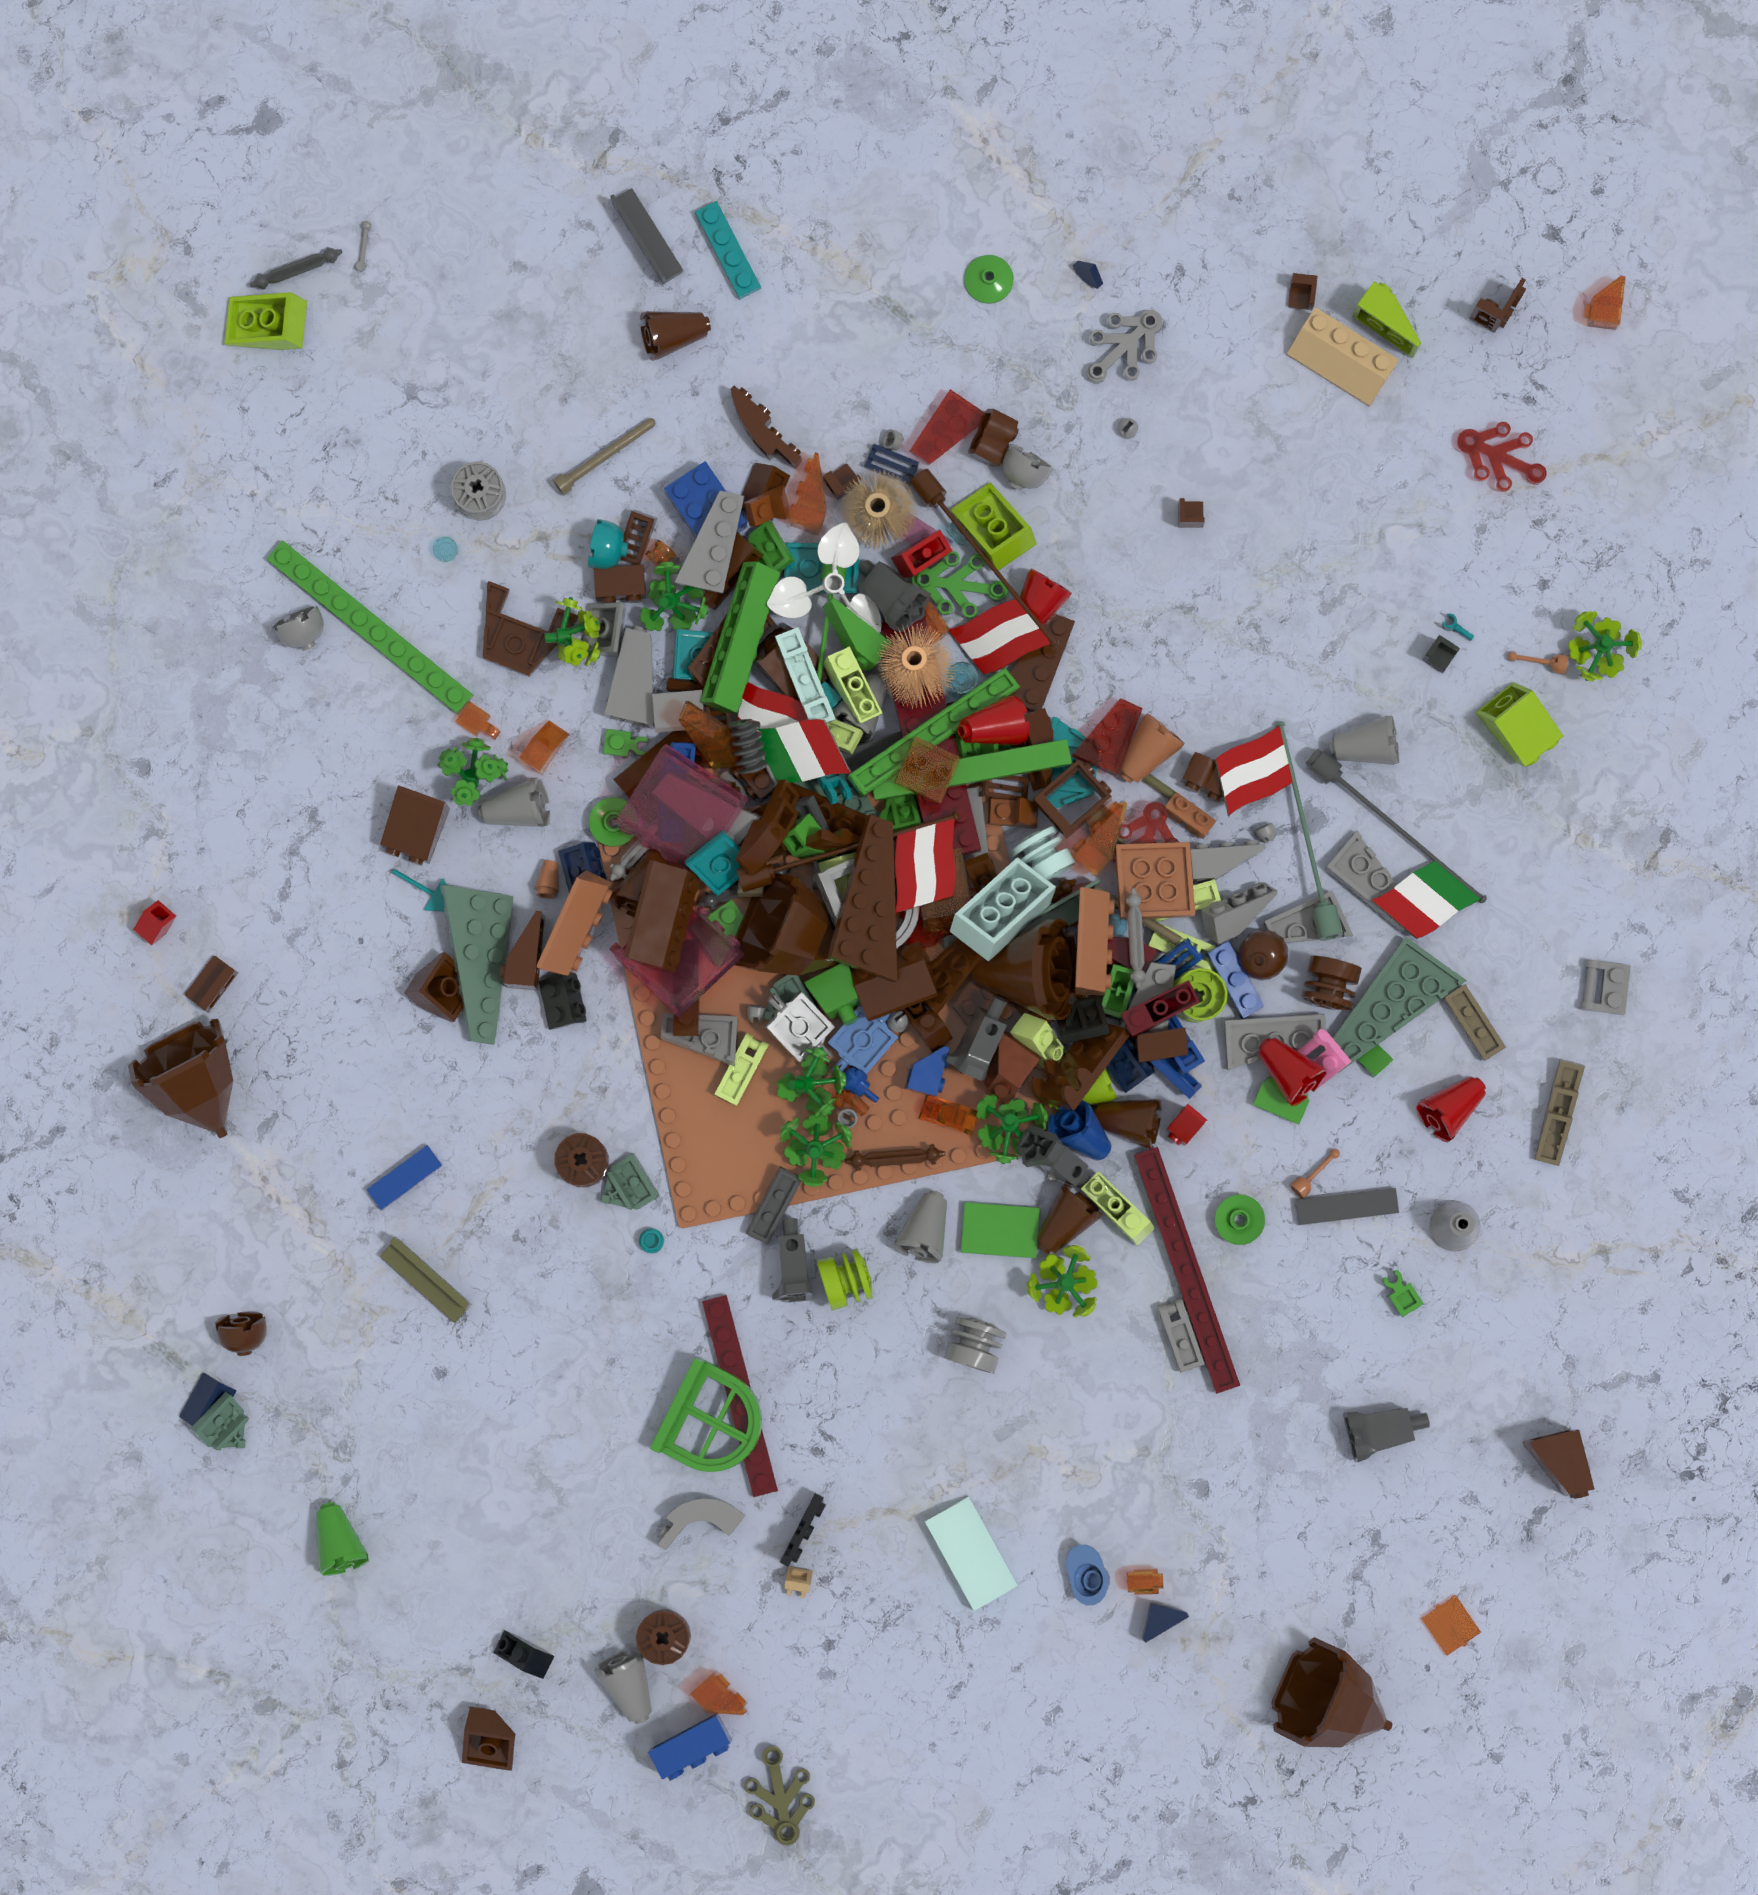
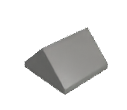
(611, 621)
(669, 706)

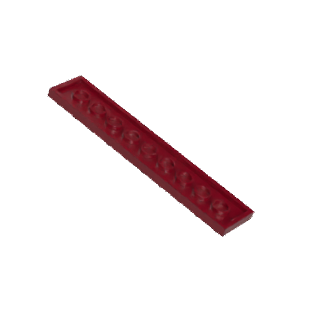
(955, 798)

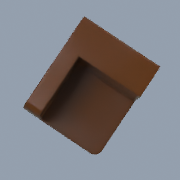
(1302, 291)
(839, 481)
(1190, 514)

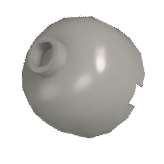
(1025, 468)
(300, 628)

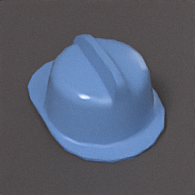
(1087, 1574)

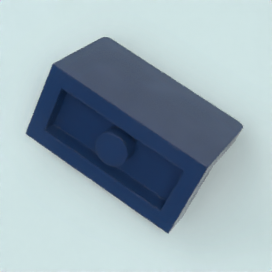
(203, 1397)

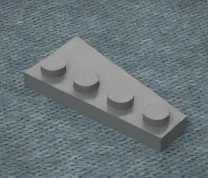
(712, 550)
(1247, 1034)

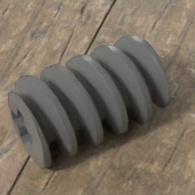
(749, 745)

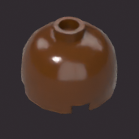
(1263, 954)
(241, 1333)

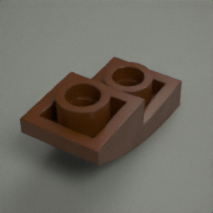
(828, 841)

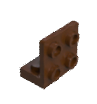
(1490, 316)

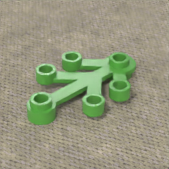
(955, 584)

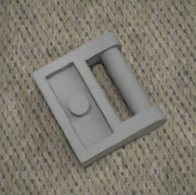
(1613, 990)

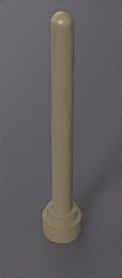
(566, 481)

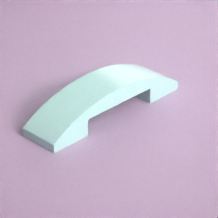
(804, 676)

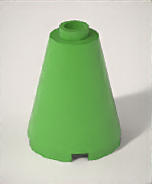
(337, 1541)

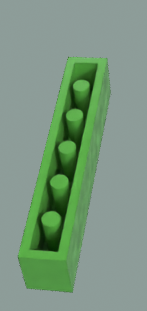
(740, 638)

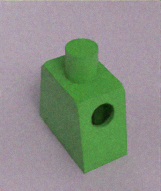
(836, 993)

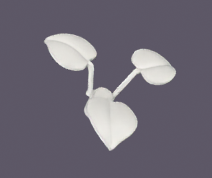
(835, 548)

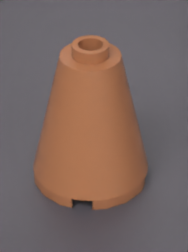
(1149, 749)

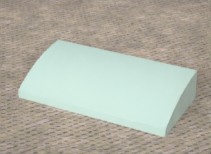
(971, 1553)

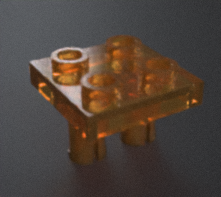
(927, 770)

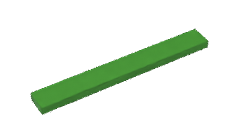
(933, 731)
(994, 766)

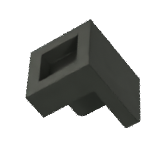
(1441, 653)

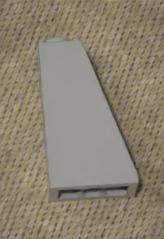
(633, 680)

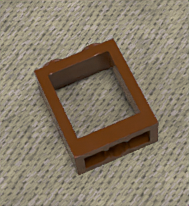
(1087, 772)

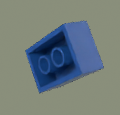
(695, 495)
(690, 1747)

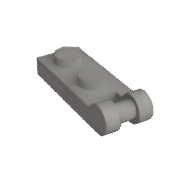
(1181, 1336)

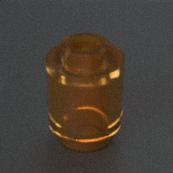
(1144, 1581)

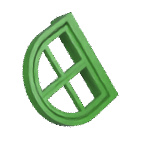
(683, 1406)

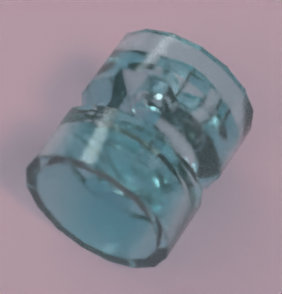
(964, 681)

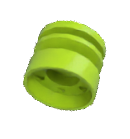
(1212, 992)
(845, 1279)

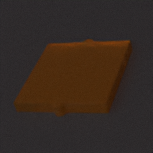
(1451, 1625)

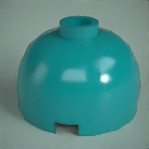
(606, 545)

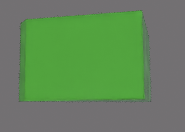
(1118, 995)

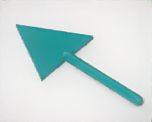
(436, 902)

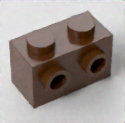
(758, 783)

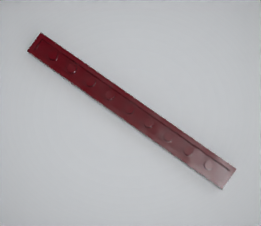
(1186, 1270)

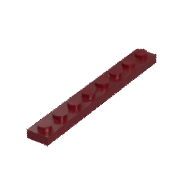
(731, 1360)

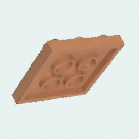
(1160, 877)

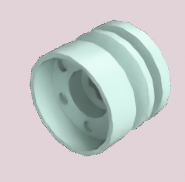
(1042, 854)

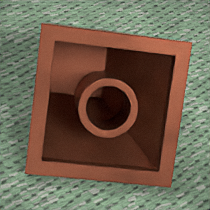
(1009, 1068)

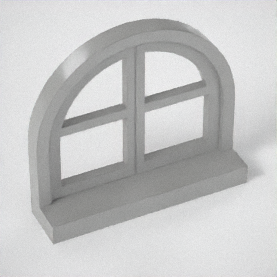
(833, 900)

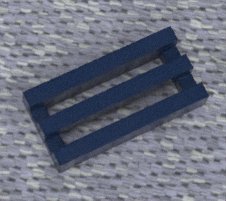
(876, 448)

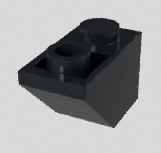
(523, 1654)

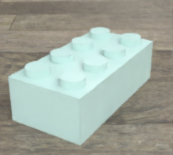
(1002, 909)

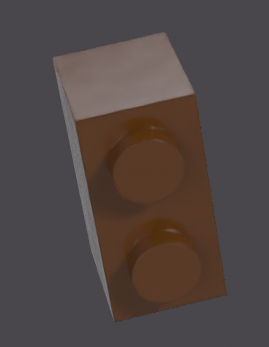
(620, 584)

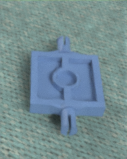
(862, 1042)

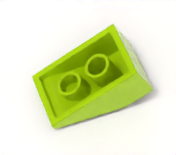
(1384, 315)
(266, 321)
(994, 525)

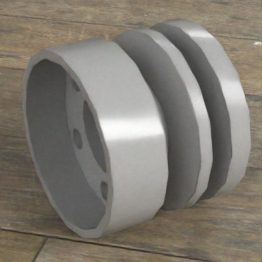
(484, 503)
(975, 1344)

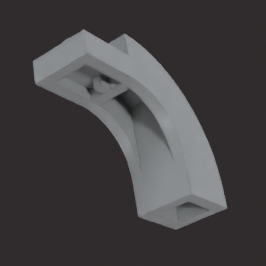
(704, 1509)

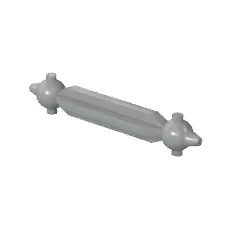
(628, 860)
(1135, 933)

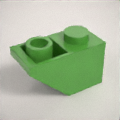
(796, 838)

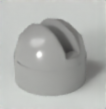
(1132, 430)
(892, 435)
(1266, 833)
(756, 1011)
(901, 1024)
(845, 1121)

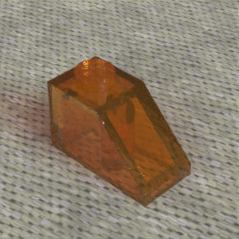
(1606, 306)
(543, 747)

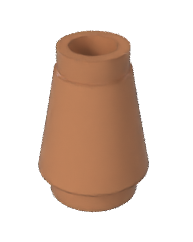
(547, 882)

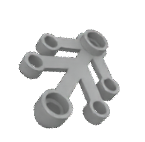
(1127, 343)

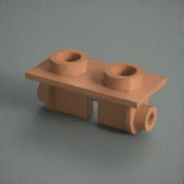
(1183, 810)

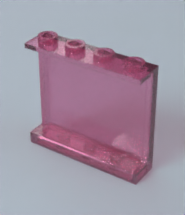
(679, 807)
(703, 961)

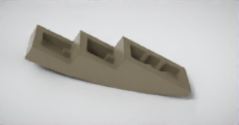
(1559, 1112)

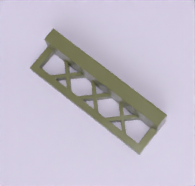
(425, 1280)

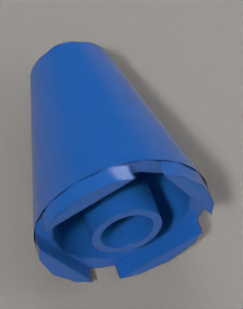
(1081, 1131)

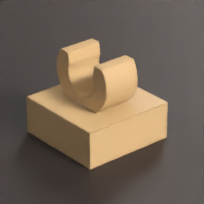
(798, 1580)

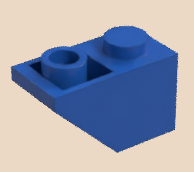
(926, 1073)

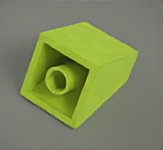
(1520, 724)

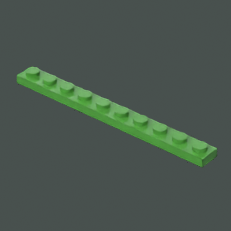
(370, 627)

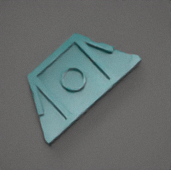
(1076, 787)

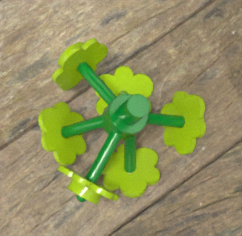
(1605, 633)
(572, 649)
(1082, 1280)

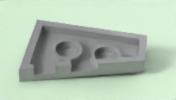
(1157, 980)

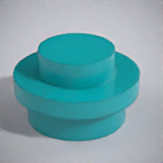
(651, 1240)

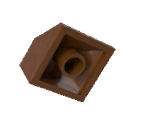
(437, 988)
(488, 1740)

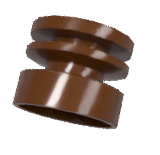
(1331, 983)
(596, 1157)
(662, 1622)

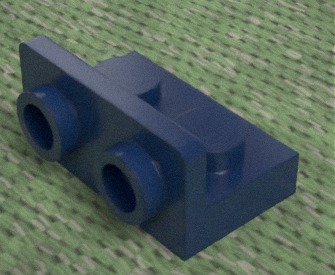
(579, 859)
(1127, 1069)

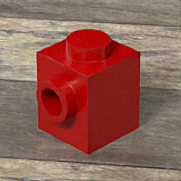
(154, 922)

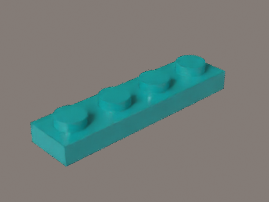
(728, 250)

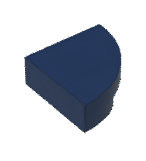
(1088, 273)

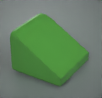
(1375, 1060)

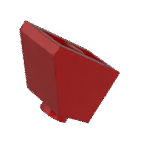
(921, 554)
(1185, 1125)

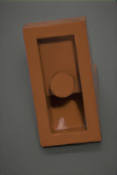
(767, 506)
(1013, 813)

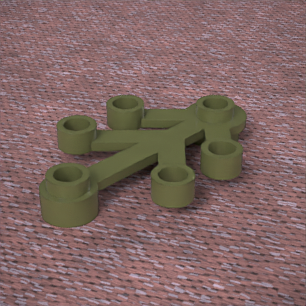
(781, 1799)

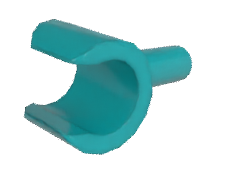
(1457, 627)

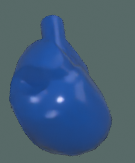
(857, 1083)

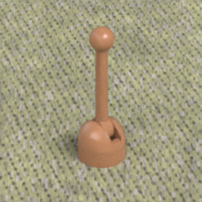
(1557, 663)
(1302, 1186)

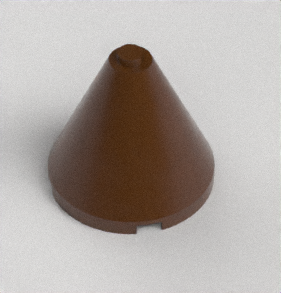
(1034, 970)

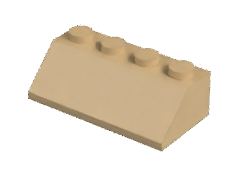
(1342, 356)

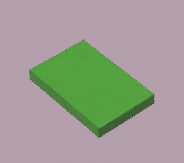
(1000, 1230)

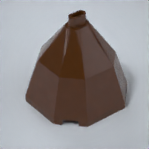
(785, 930)
(188, 1076)
(1326, 1699)

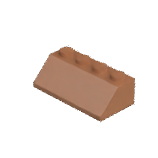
(575, 924)
(1093, 941)

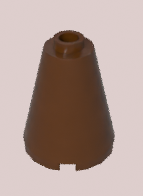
(672, 331)
(629, 890)
(1131, 1119)
(1066, 1219)

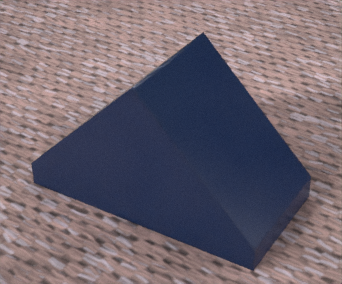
(1160, 1619)

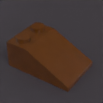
(521, 962)

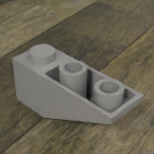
(1216, 862)
(1232, 915)

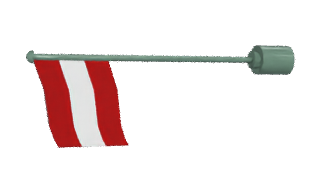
(1258, 772)

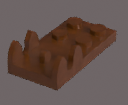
(1078, 1069)

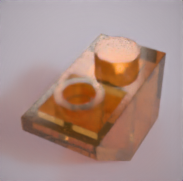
(948, 1115)
(717, 1698)

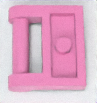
(1332, 1059)

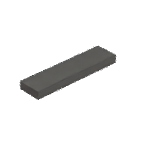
(1347, 1206)

